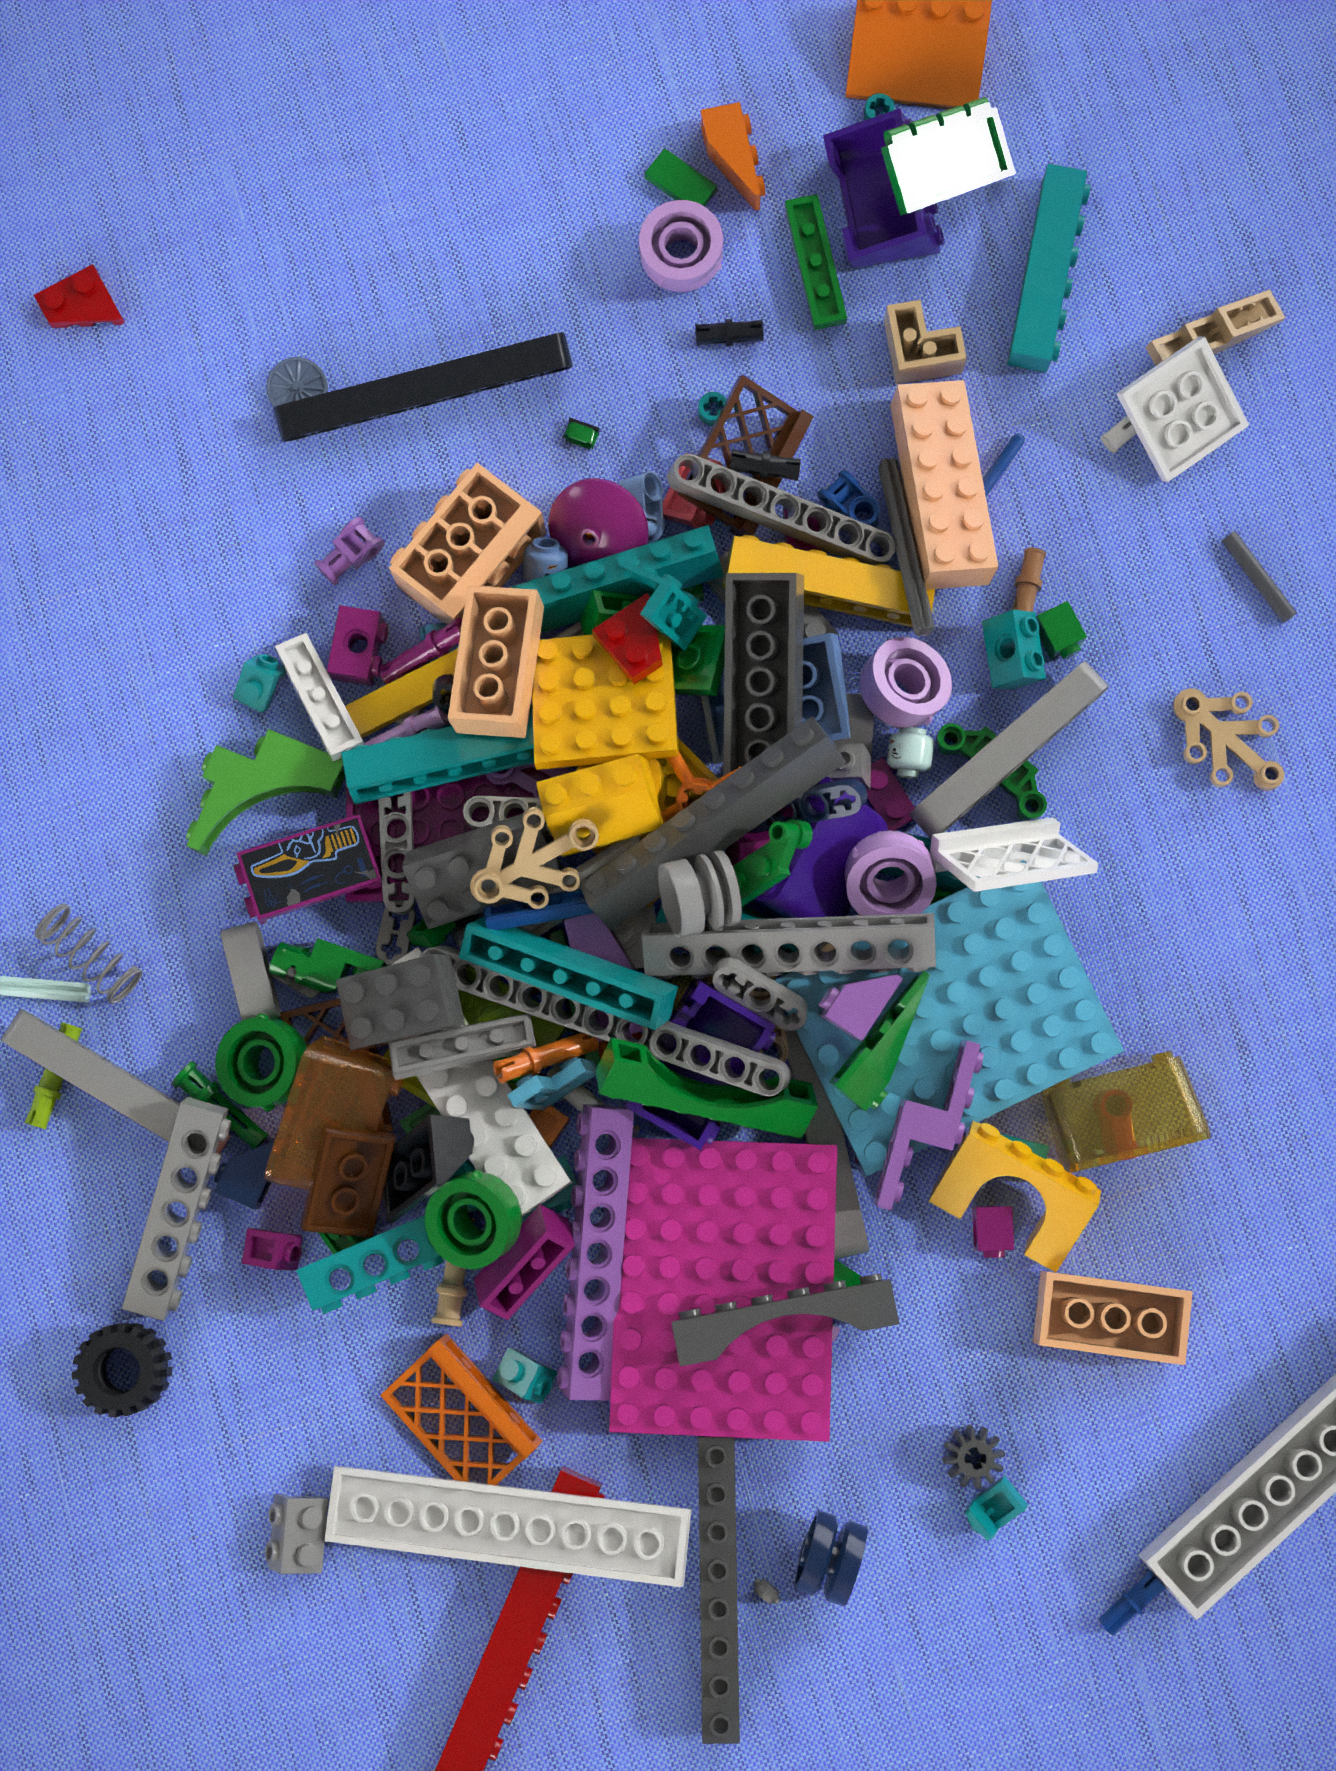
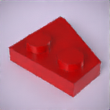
(78, 301)
(631, 641)

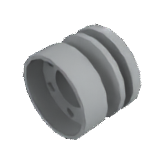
(699, 893)

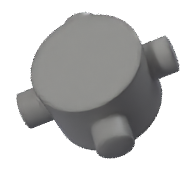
(766, 1591)

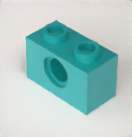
(1013, 649)

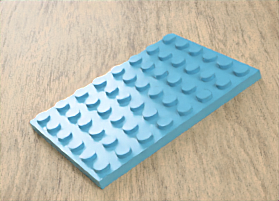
(998, 981)

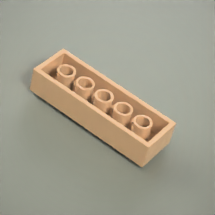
(943, 484)

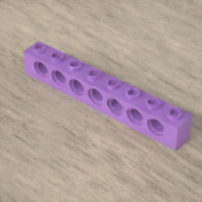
(595, 1379)

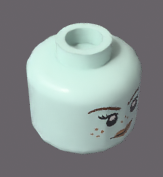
(910, 752)

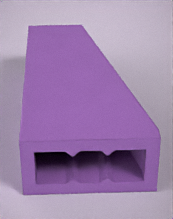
(595, 938)

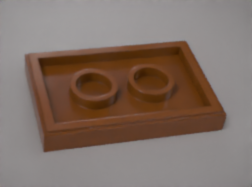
(347, 1181)

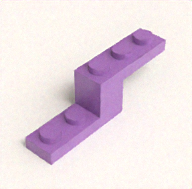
(928, 1124)

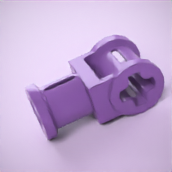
(350, 550)

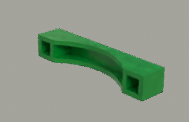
(635, 1075)

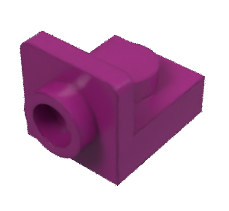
(272, 1249)

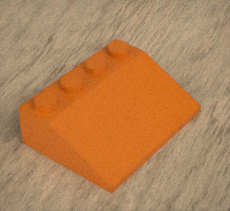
(919, 51)

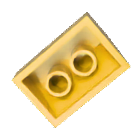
(612, 795)

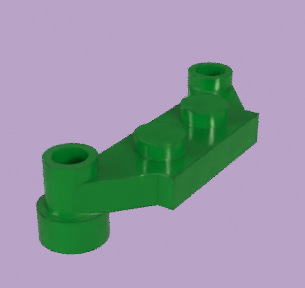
(1019, 784)
(771, 861)

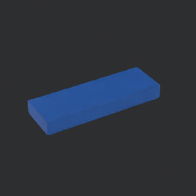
(516, 914)

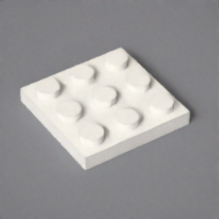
(1183, 409)

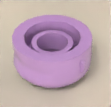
(677, 222)
(918, 669)
(904, 895)

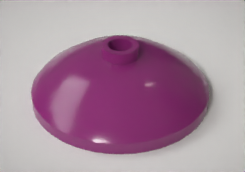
(598, 509)

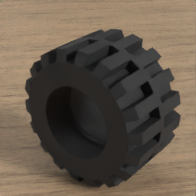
(93, 1376)

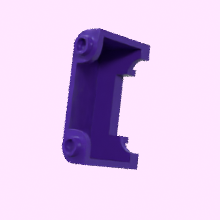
(817, 872)
(716, 1015)

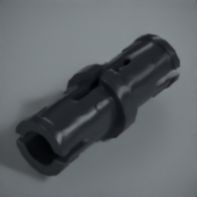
(729, 332)
(765, 465)

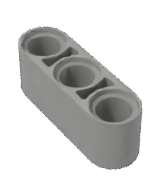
(250, 971)

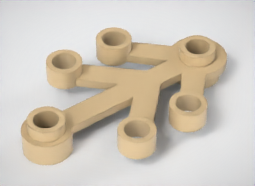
(1224, 735)
(528, 863)

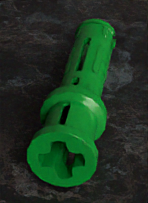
(252, 1136)

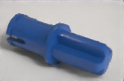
(1131, 1603)

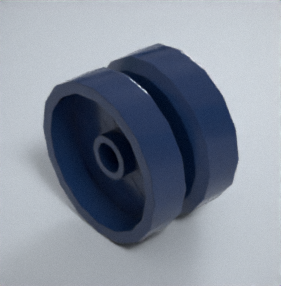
(826, 1556)

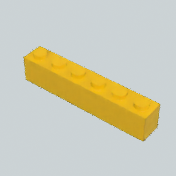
(828, 581)

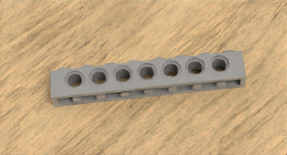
(805, 934)

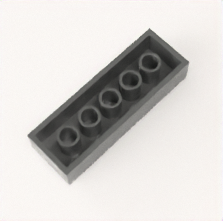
(761, 662)

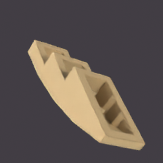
(1222, 328)

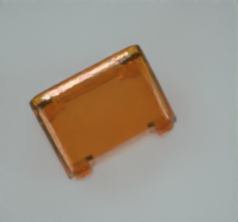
(329, 1089)

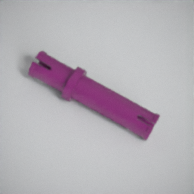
(434, 645)

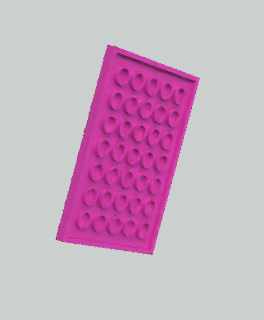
(715, 1233)

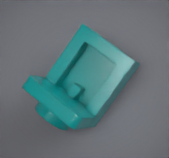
(258, 681)
(524, 1376)
(994, 1508)

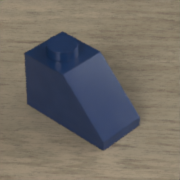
(244, 1177)

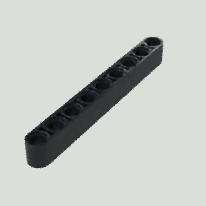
(423, 387)

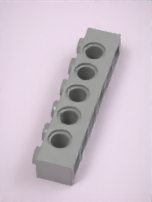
(143, 1293)

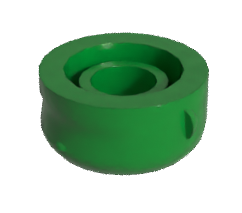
(239, 1060)
(454, 1233)

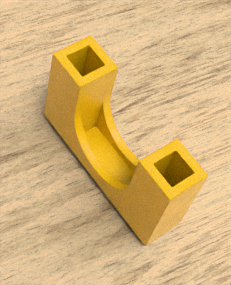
(988, 1155)

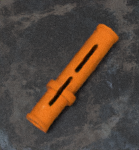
(534, 1059)

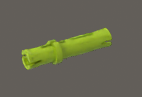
(49, 1087)

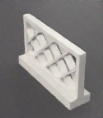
(997, 851)

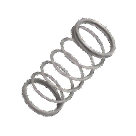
(42, 927)

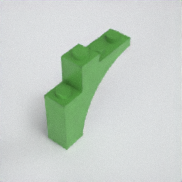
(239, 782)

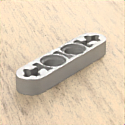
(394, 846)

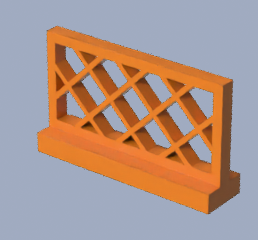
(477, 1391)

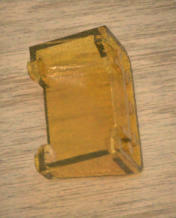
(1124, 1114)

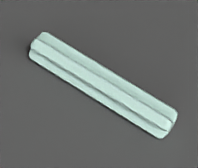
(45, 989)

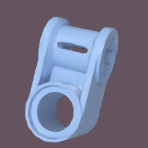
(648, 492)

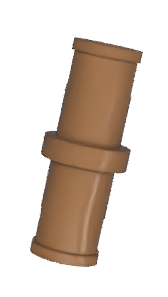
(1029, 581)

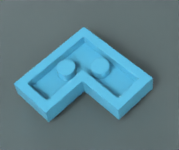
(541, 1091)

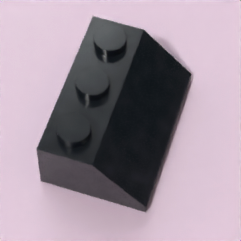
(425, 1162)

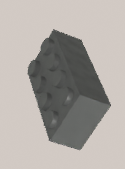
(444, 869)

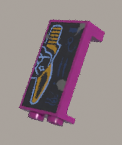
(307, 868)

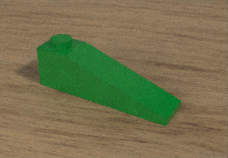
(874, 1060)

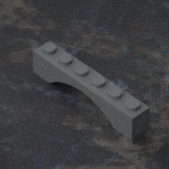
(861, 1305)

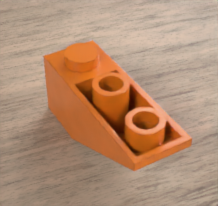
(728, 147)

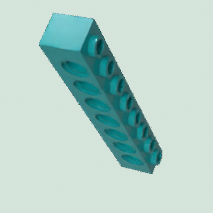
(317, 1275)

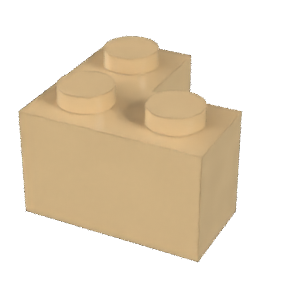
(919, 353)

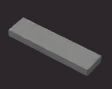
(461, 1046)

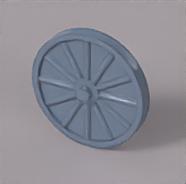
(295, 380)

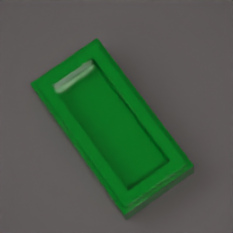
(679, 179)

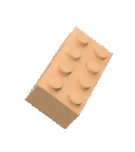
(496, 661)
(1112, 1317)

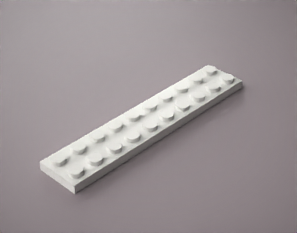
(509, 1525)

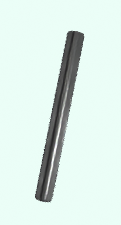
(906, 547)

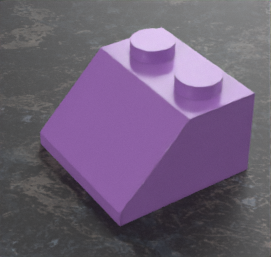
(858, 1004)

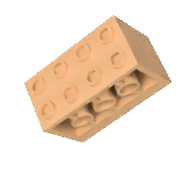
(469, 540)

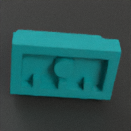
(669, 608)

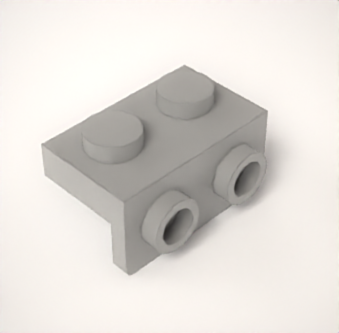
(297, 1534)

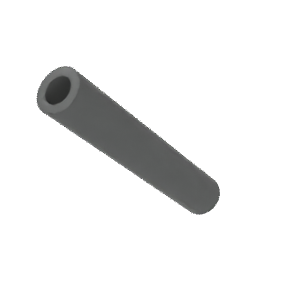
(1259, 577)

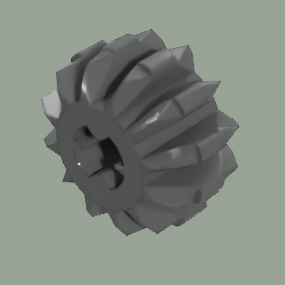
(964, 1466)

